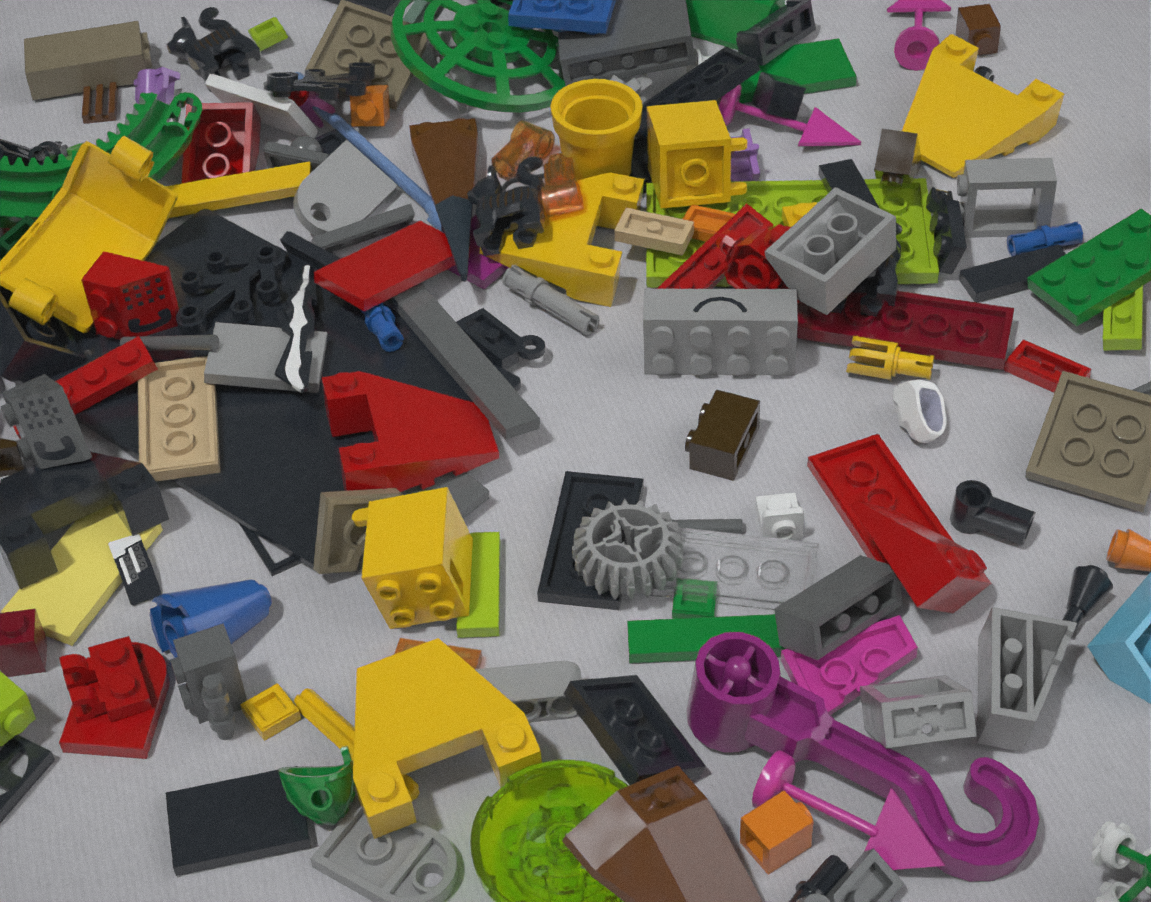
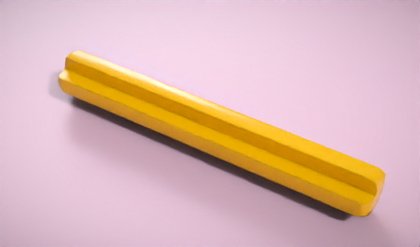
(336, 727)

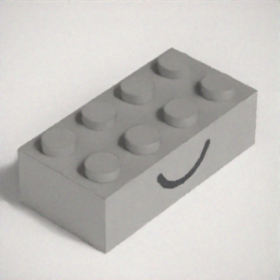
(720, 331)

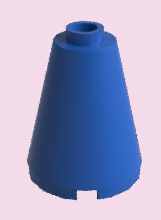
(185, 612)

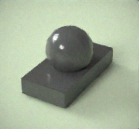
(300, 150)

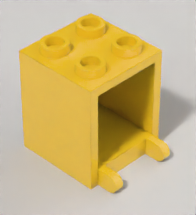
(691, 154)
(416, 557)

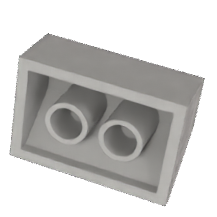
(833, 249)

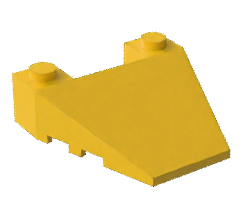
(971, 117)
(565, 249)
(419, 712)

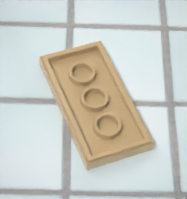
(178, 421)

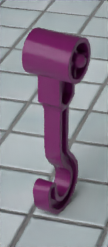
(745, 703)

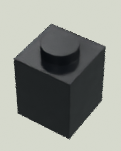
(778, 95)

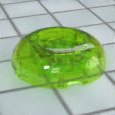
(538, 801)

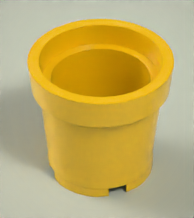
(597, 125)

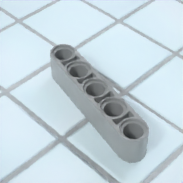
(536, 688)

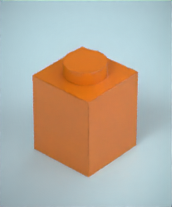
(371, 108)
(776, 831)

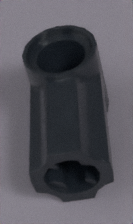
(978, 510)

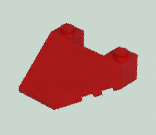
(413, 429)

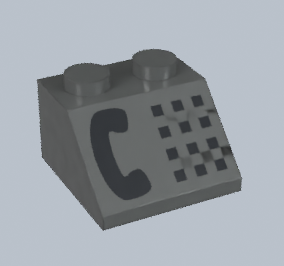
(45, 423)

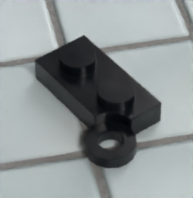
(498, 341)

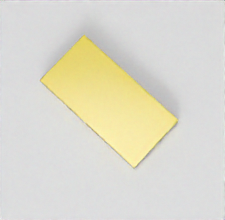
(84, 576)

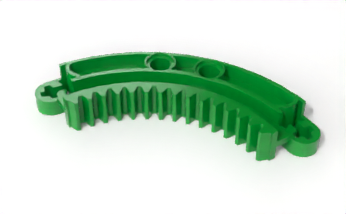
(33, 187)

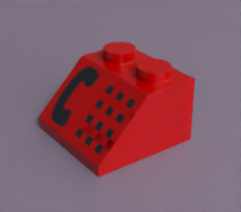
(129, 296)

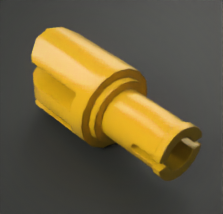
(893, 361)

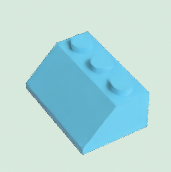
(1125, 643)

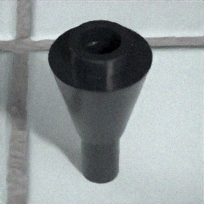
(1086, 591)

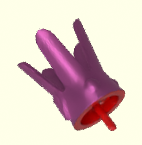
(306, 100)

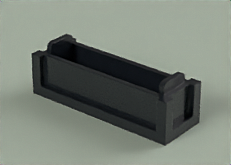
(777, 31)

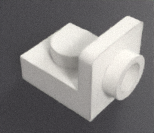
(780, 516)

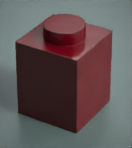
(22, 643)

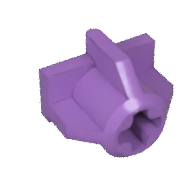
(157, 81)
(744, 163)

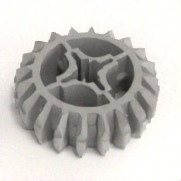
(628, 549)

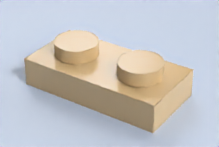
(654, 231)

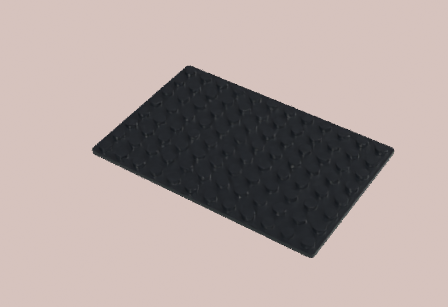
(271, 441)

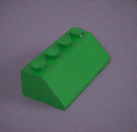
(722, 19)

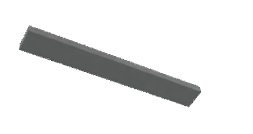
(465, 362)

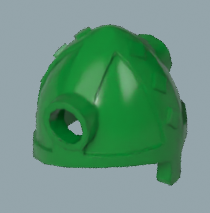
(321, 791)

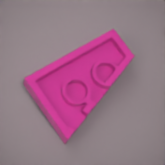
(856, 663)

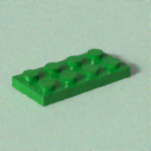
(1098, 270)

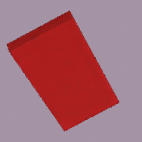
(388, 266)
(872, 475)

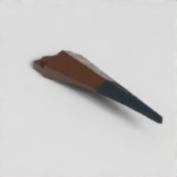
(448, 163)

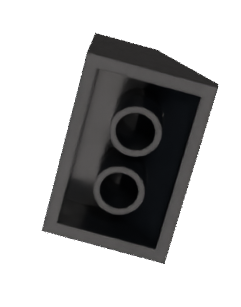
(34, 348)

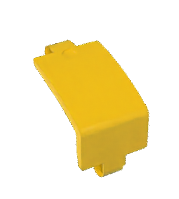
(100, 208)

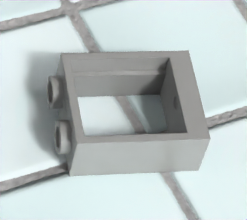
(1006, 174)
(900, 709)

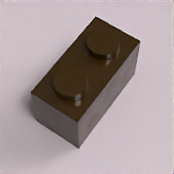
(723, 434)

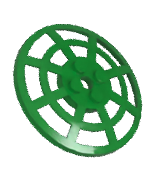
(484, 34)

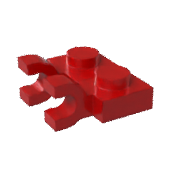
(118, 676)

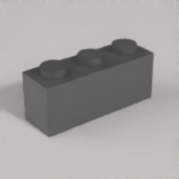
(838, 607)

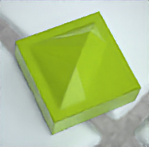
(267, 33)

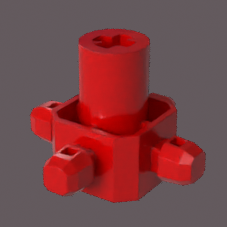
(748, 263)

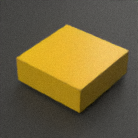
(270, 711)

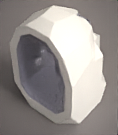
(920, 409)

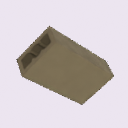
(85, 57)

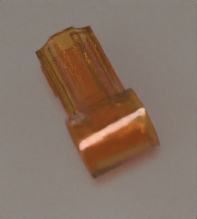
(525, 142)
(561, 187)

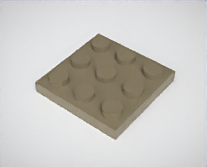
(365, 36)
(1096, 442)

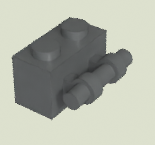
(211, 678)

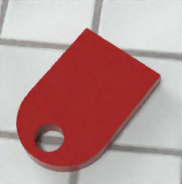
(128, 735)

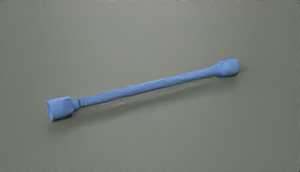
(382, 163)

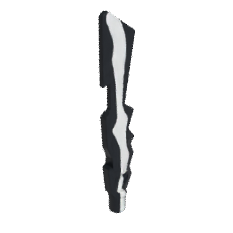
(296, 361)

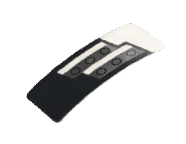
(135, 569)

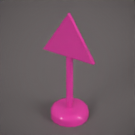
(916, 42)
(817, 132)
(893, 836)

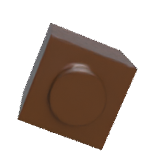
(979, 27)

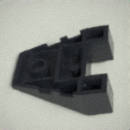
(52, 497)

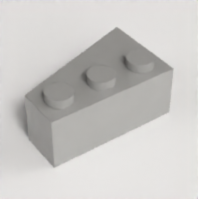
(1015, 673)

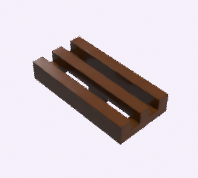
(112, 104)

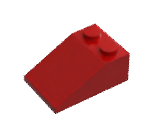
(223, 141)
(929, 566)

